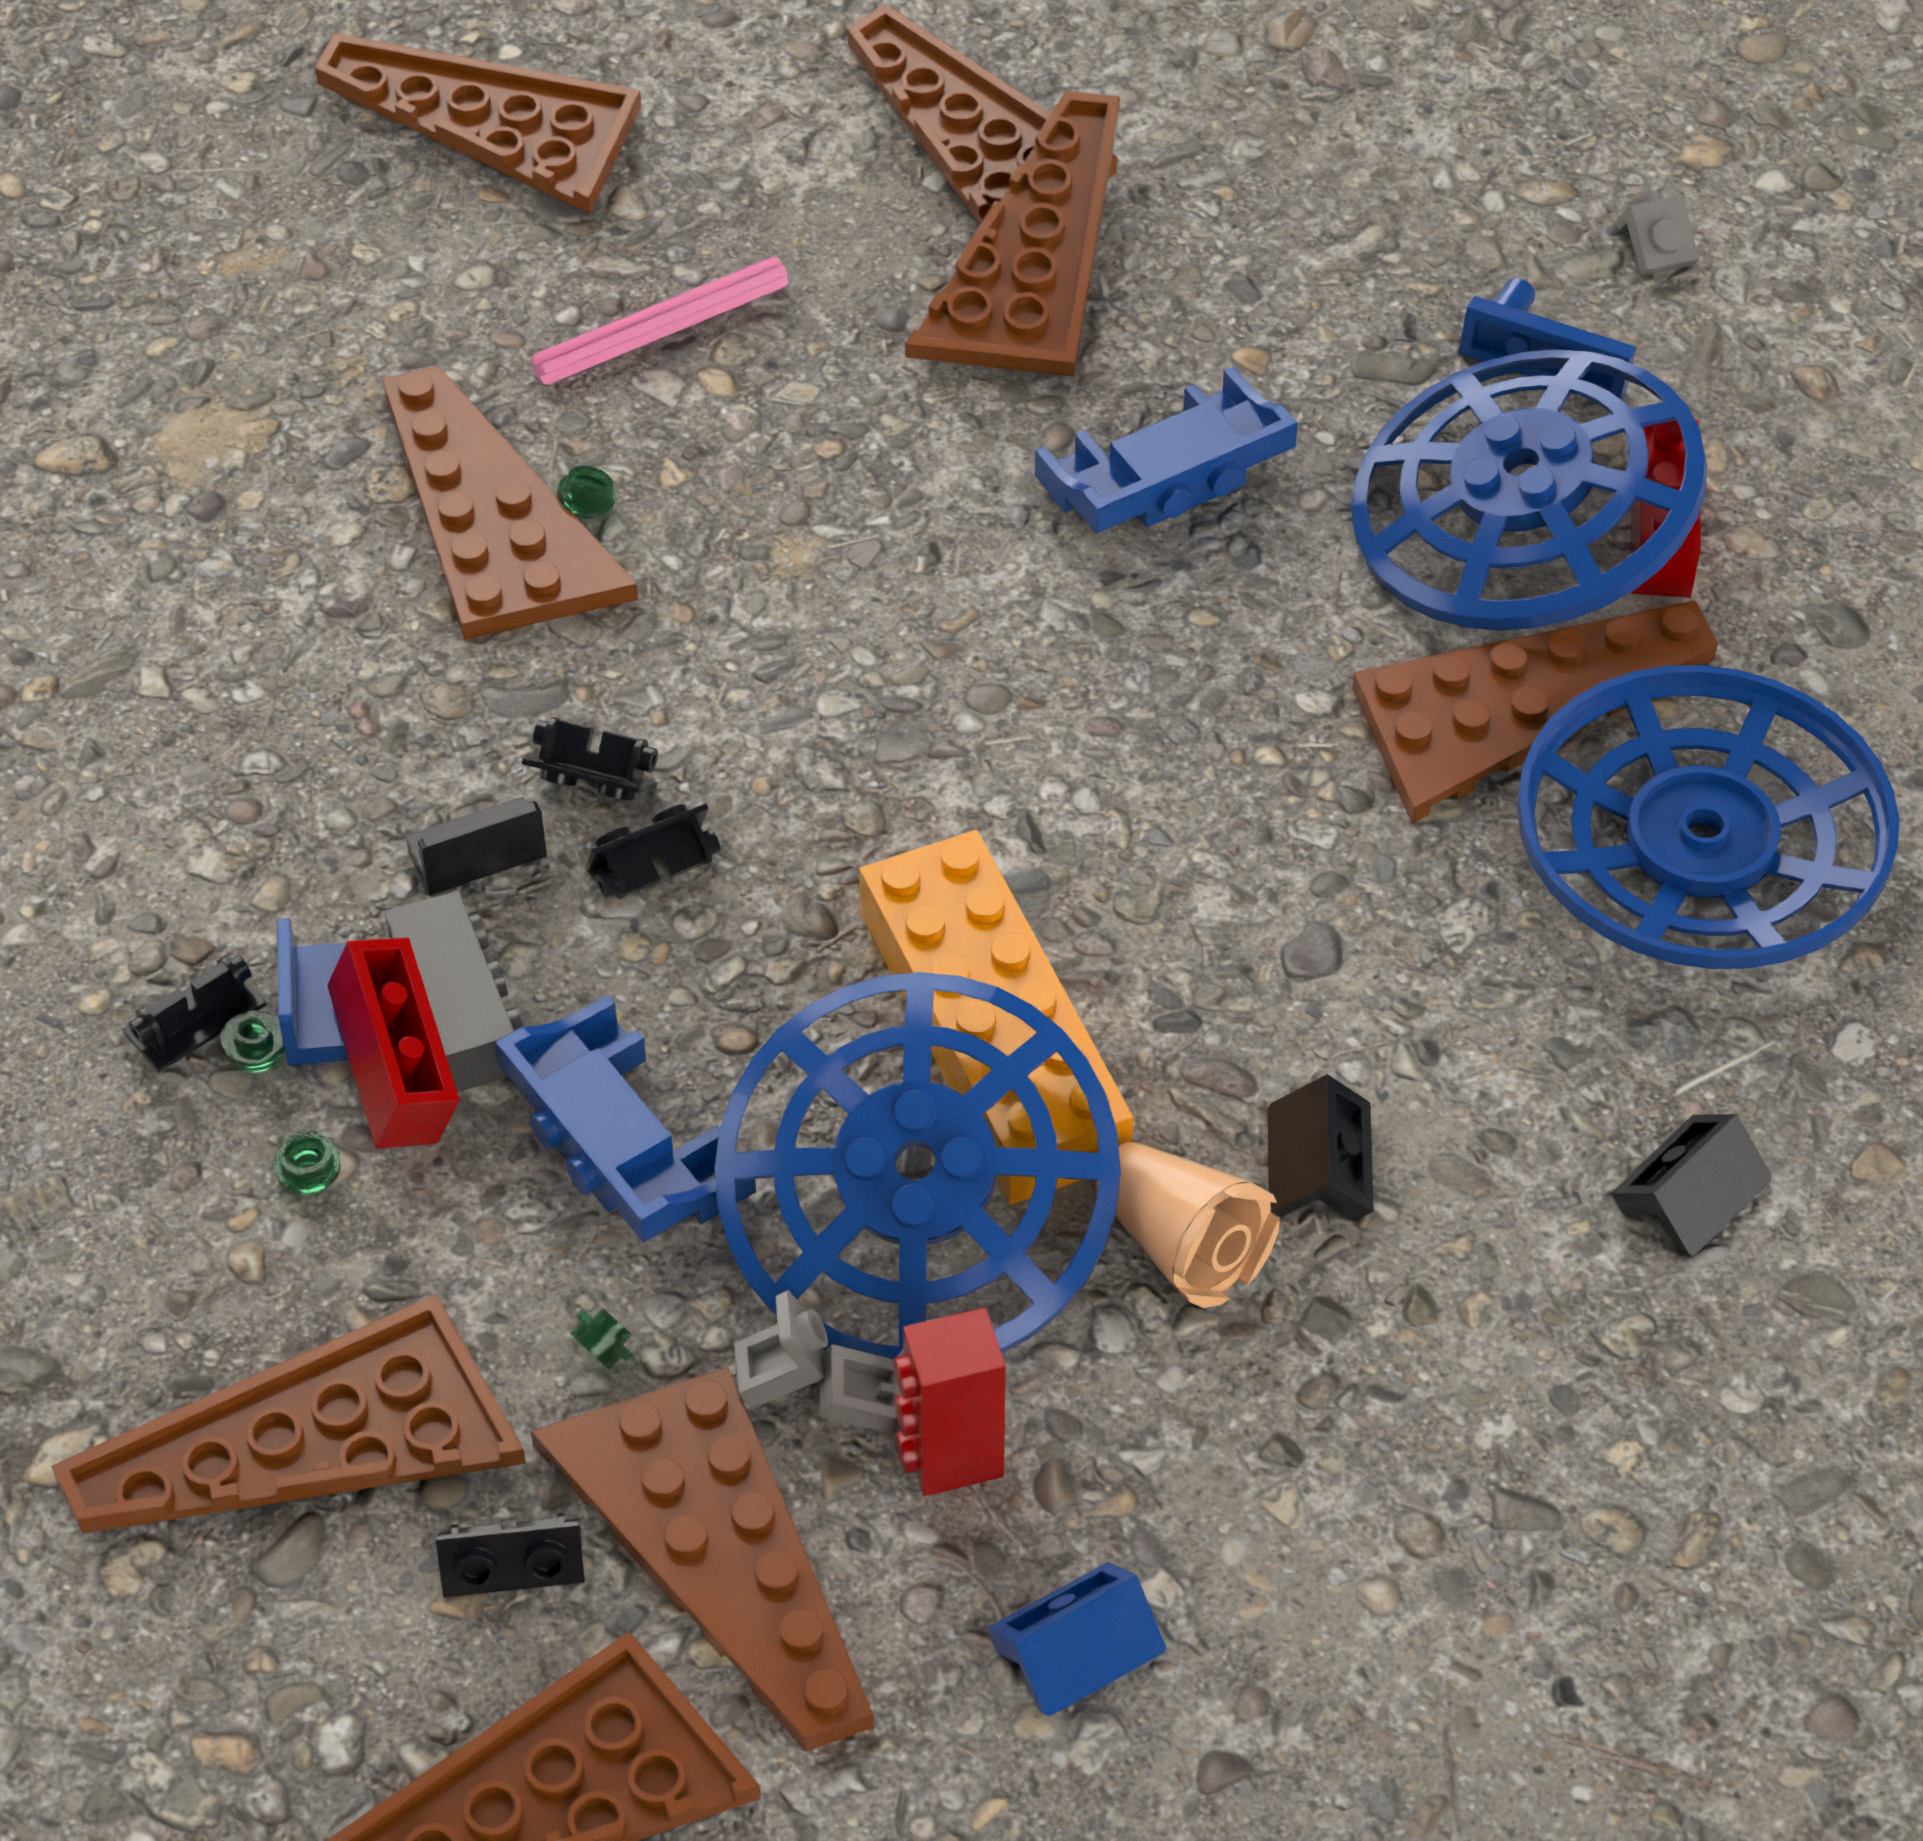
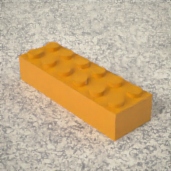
(956, 916)

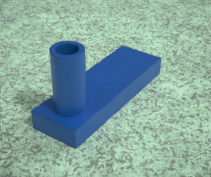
(1507, 328)

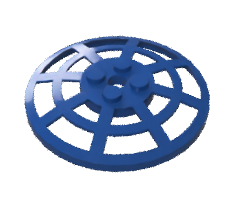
(1536, 497)
(1712, 797)
(931, 1118)

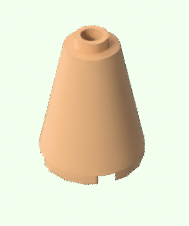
(1195, 1221)

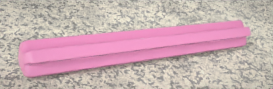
(659, 321)

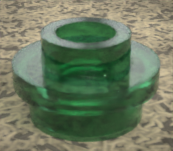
(587, 492)
(253, 1054)
(306, 1148)
(602, 1337)

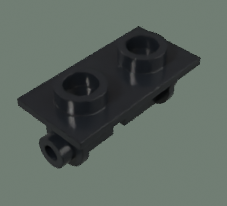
(616, 766)
(630, 856)
(194, 1016)
(512, 1558)

